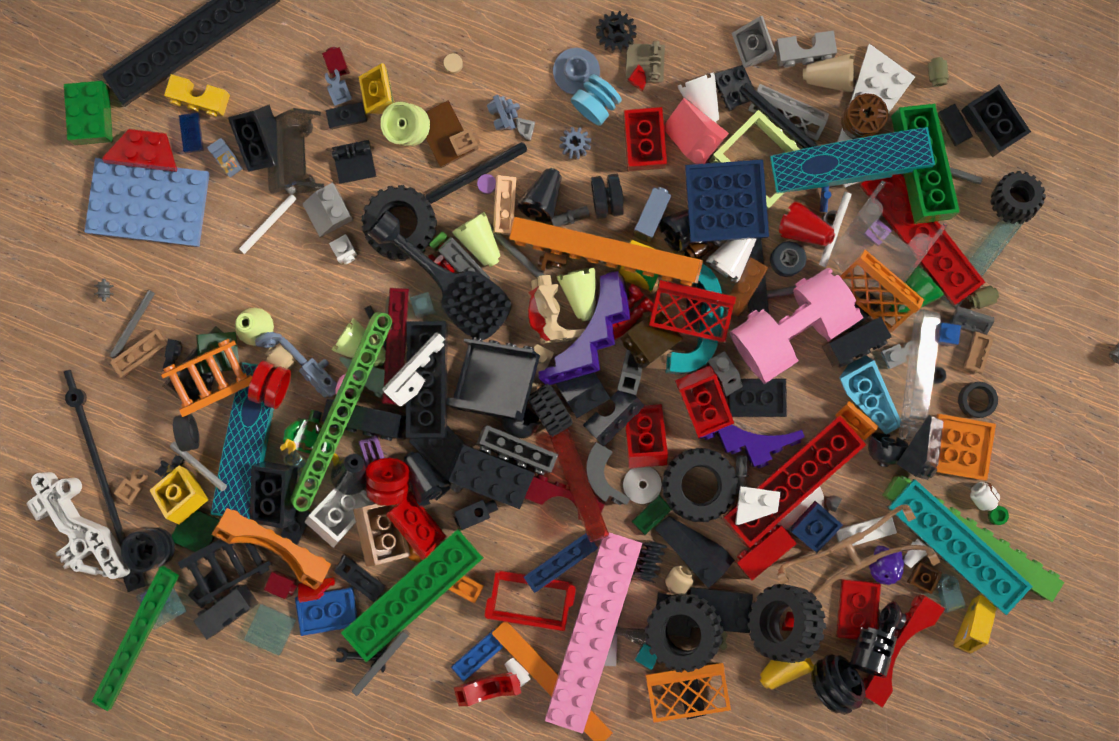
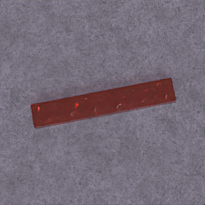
(579, 486)

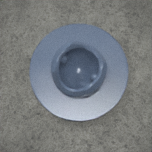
(574, 68)

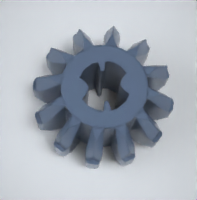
(580, 139)

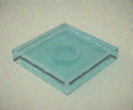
(270, 629)

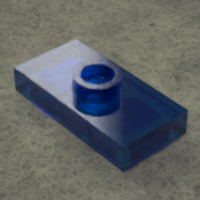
(191, 133)

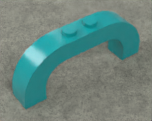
(684, 363)

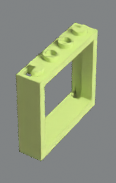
(771, 130)

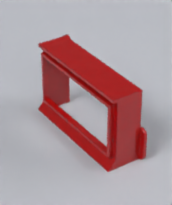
(491, 613)

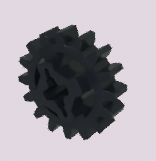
(622, 36)

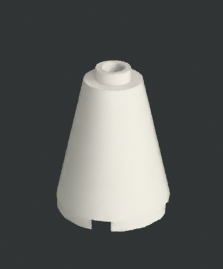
(703, 95)
(732, 258)

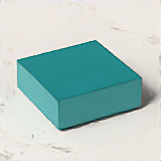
(645, 658)

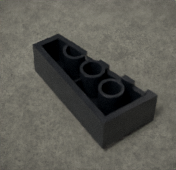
(371, 421)

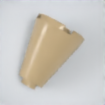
(831, 73)

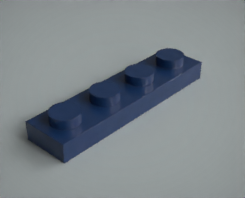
(560, 563)

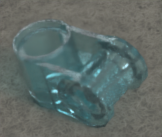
(950, 596)

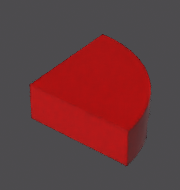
(638, 78)

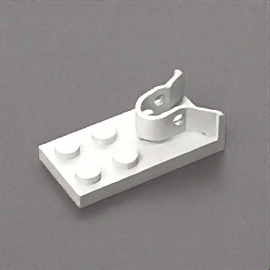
(407, 377)

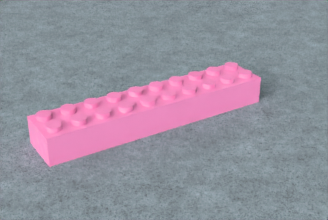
(593, 632)

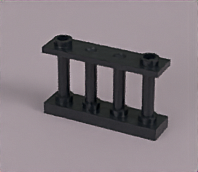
(209, 554)

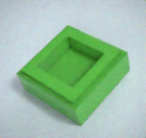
(438, 240)

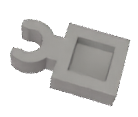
(896, 355)

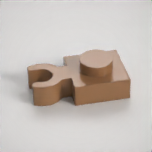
(129, 488)

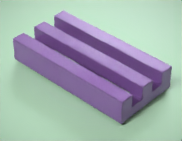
(364, 452)

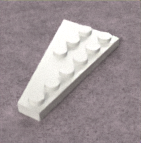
(880, 77)

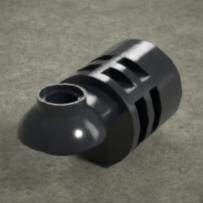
(876, 646)

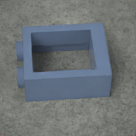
(652, 214)

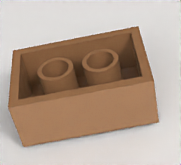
(378, 535)

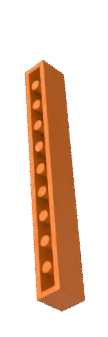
(608, 250)

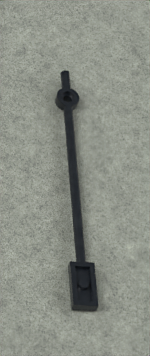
(133, 580)

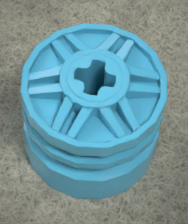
(596, 99)

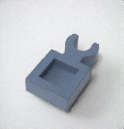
(338, 90)

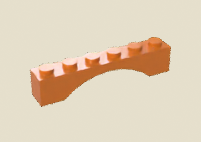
(238, 529)

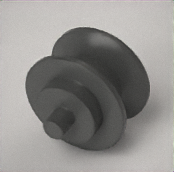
(103, 290)

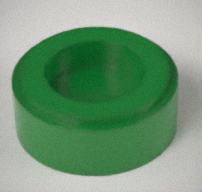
(998, 515)

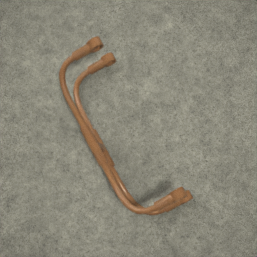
(859, 564)

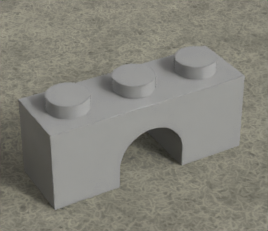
(790, 53)

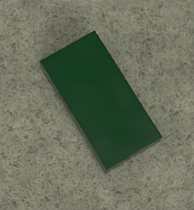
(651, 515)

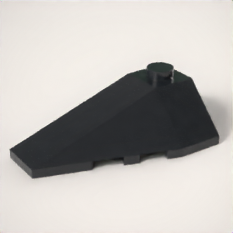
(186, 378)

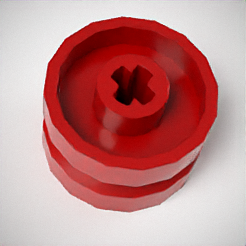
(269, 384)
(387, 481)

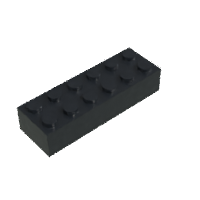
(428, 409)

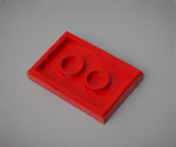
(416, 526)
(857, 607)

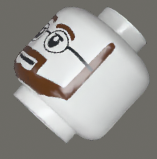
(985, 496)

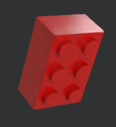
(644, 139)

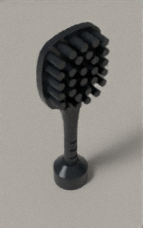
(467, 297)

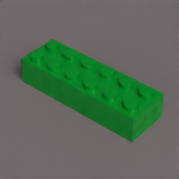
(930, 188)

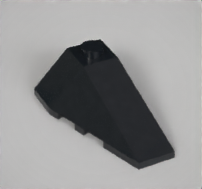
(700, 553)

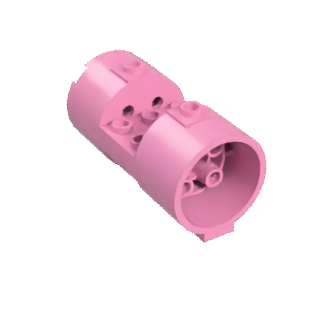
(822, 303)

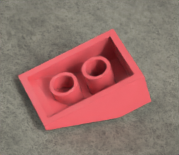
(694, 132)

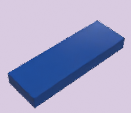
(477, 656)

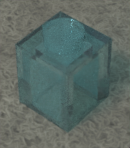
(422, 305)

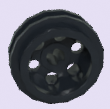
(838, 684)

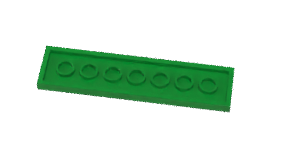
(412, 595)

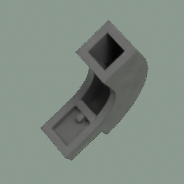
(630, 374)
(595, 472)

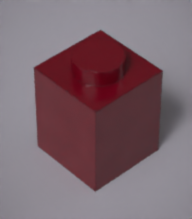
(334, 60)
(281, 585)

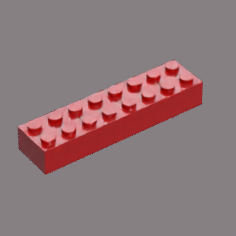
(800, 477)

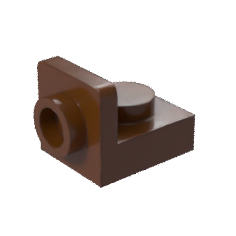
(554, 259)

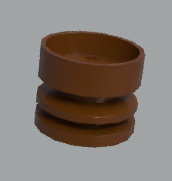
(854, 120)

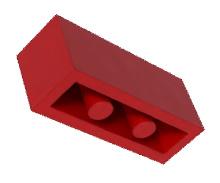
(765, 552)

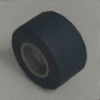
(794, 256)

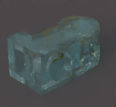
(298, 460)

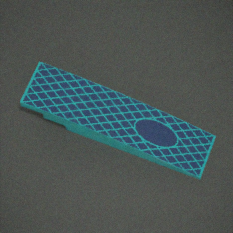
(852, 160)
(243, 447)

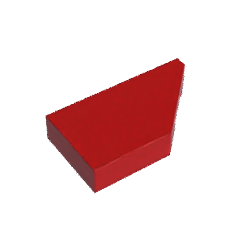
(307, 593)

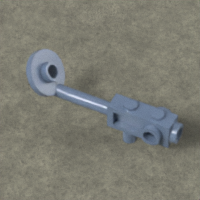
(311, 370)

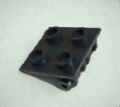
(729, 83)
(354, 161)

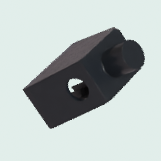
(466, 518)

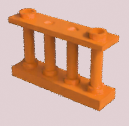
(206, 397)

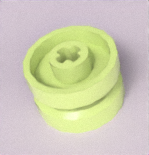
(405, 124)

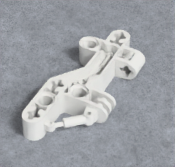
(54, 500)

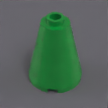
(923, 286)

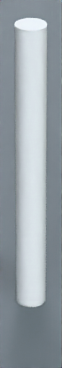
(267, 224)
(836, 225)

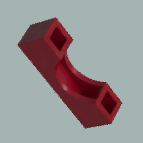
(541, 491)

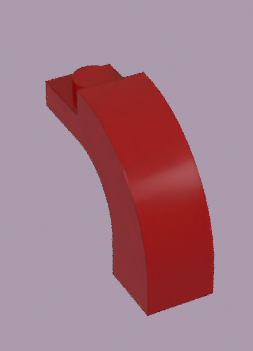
(486, 688)

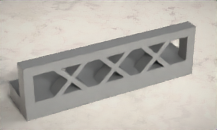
(794, 108)

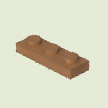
(139, 353)

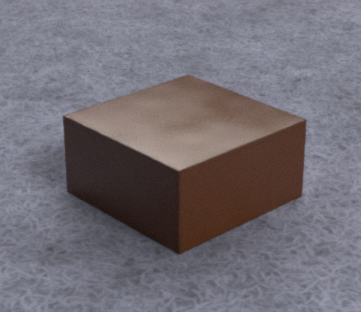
(924, 577)

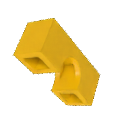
(212, 101)

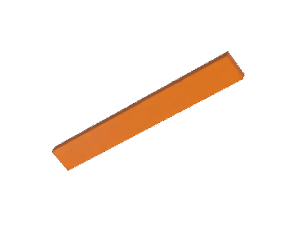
(543, 673)

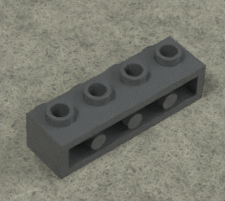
(516, 449)

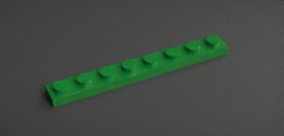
(135, 638)

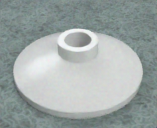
(633, 490)

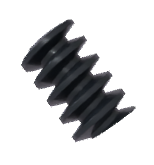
(649, 560)

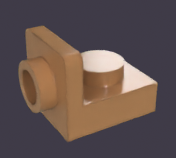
(464, 141)

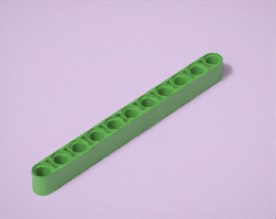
(341, 420)

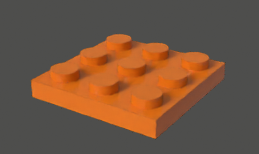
(965, 447)

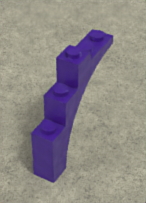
(756, 446)

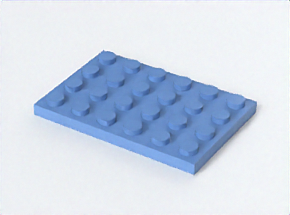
(147, 203)

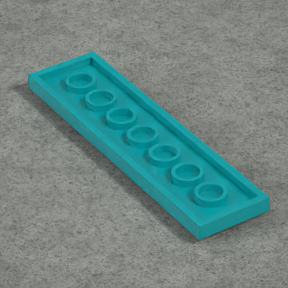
(961, 548)

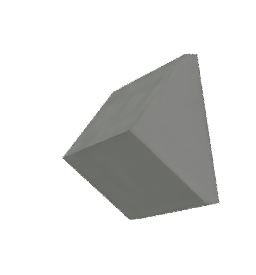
(754, 43)

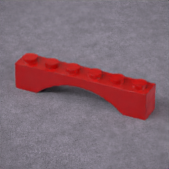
(920, 616)

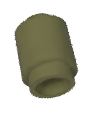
(938, 72)
(983, 297)

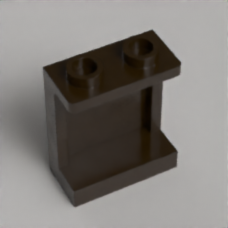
(650, 342)

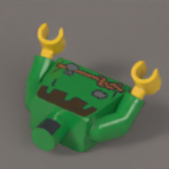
(303, 434)

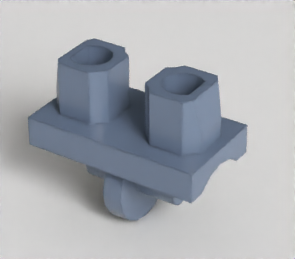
(506, 110)

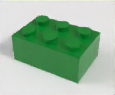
(88, 113)

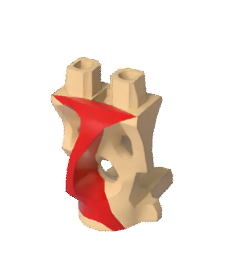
(544, 311)

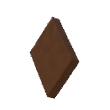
(442, 126)

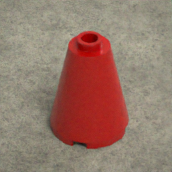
(805, 226)

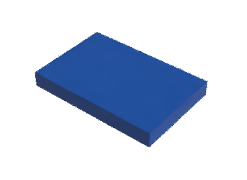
(329, 613)

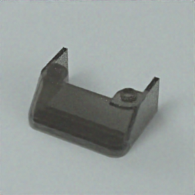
(290, 172)

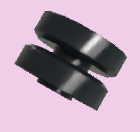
(610, 195)

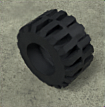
(1027, 188)
(550, 410)

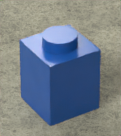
(949, 334)

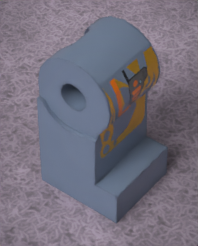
(225, 157)

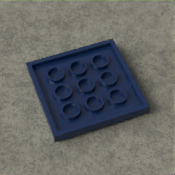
(726, 201)

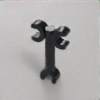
(166, 468)
(355, 656)

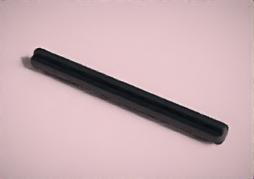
(776, 116)
(476, 172)

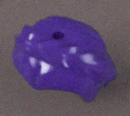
(888, 565)

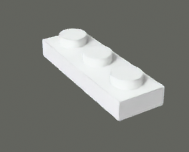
(886, 529)

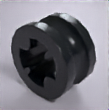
(942, 373)

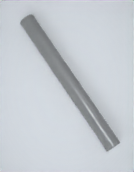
(199, 467)

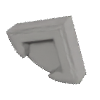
(525, 128)

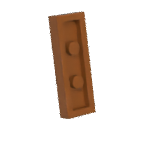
(747, 285)

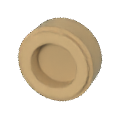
(453, 63)

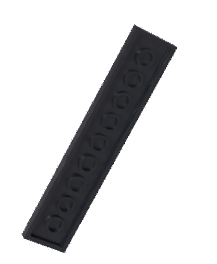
(181, 45)

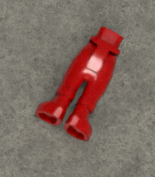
(645, 306)

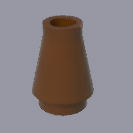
(698, 250)

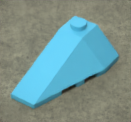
(867, 389)

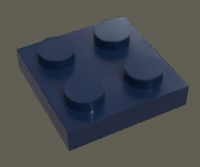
(815, 527)

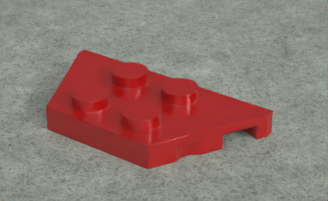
(142, 150)

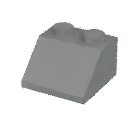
(327, 210)

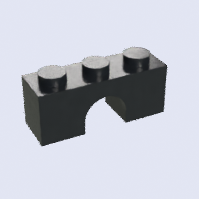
(605, 428)

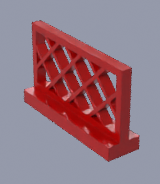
(695, 294)

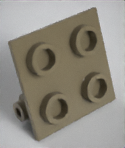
(649, 57)

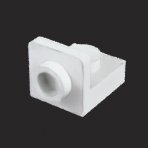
(343, 250)

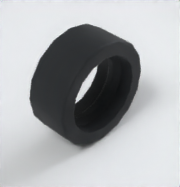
(992, 395)
(186, 432)

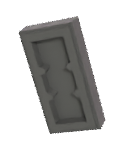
(972, 320)

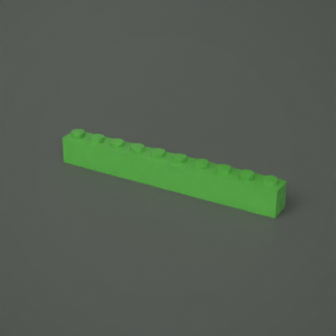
(1044, 583)

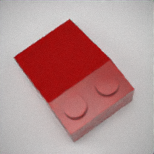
(704, 401)
(647, 438)

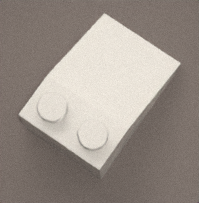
(336, 515)

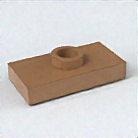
(978, 352)

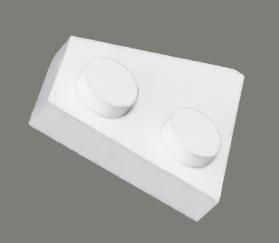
(756, 504)

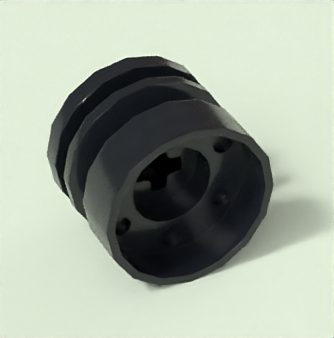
(147, 549)

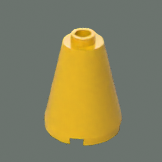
(780, 673)

